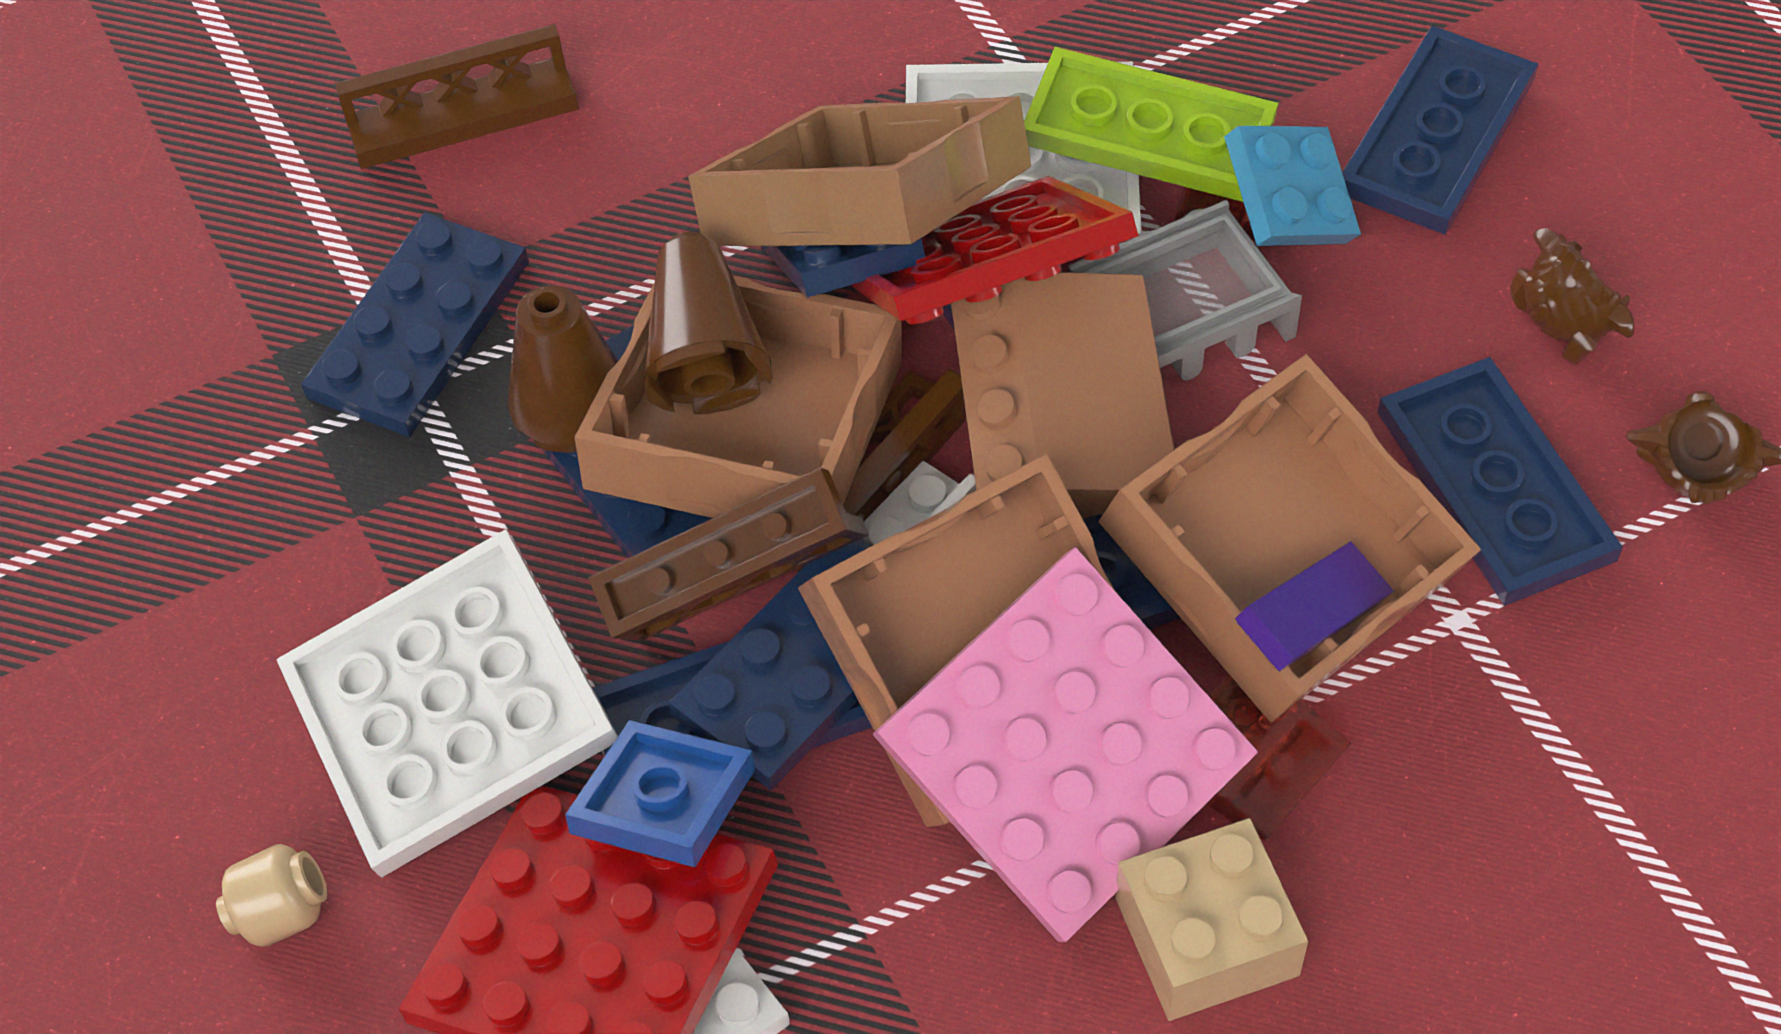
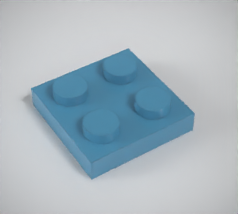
(1292, 185)

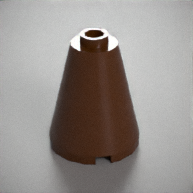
(701, 332)
(555, 367)

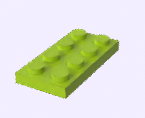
(1141, 121)

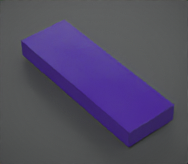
(1313, 606)

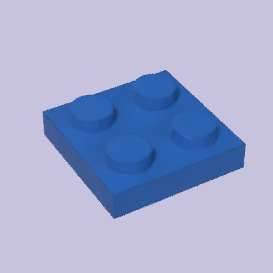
(661, 793)

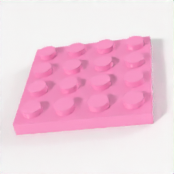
(1065, 743)

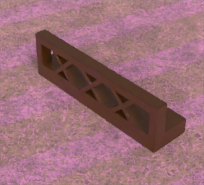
(459, 105)
(906, 441)
(725, 557)

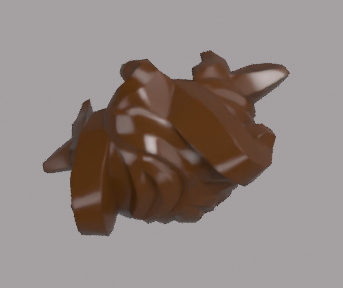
(1569, 297)
(1704, 449)

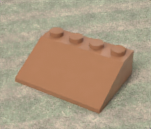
(1068, 375)

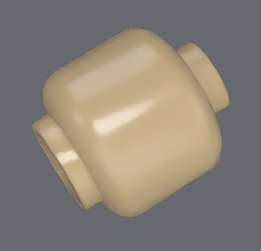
(271, 895)

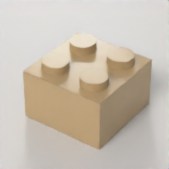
(1210, 919)

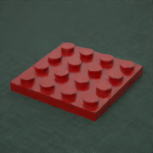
(1000, 241)
(586, 933)

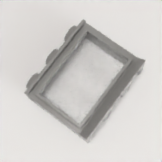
(1203, 287)

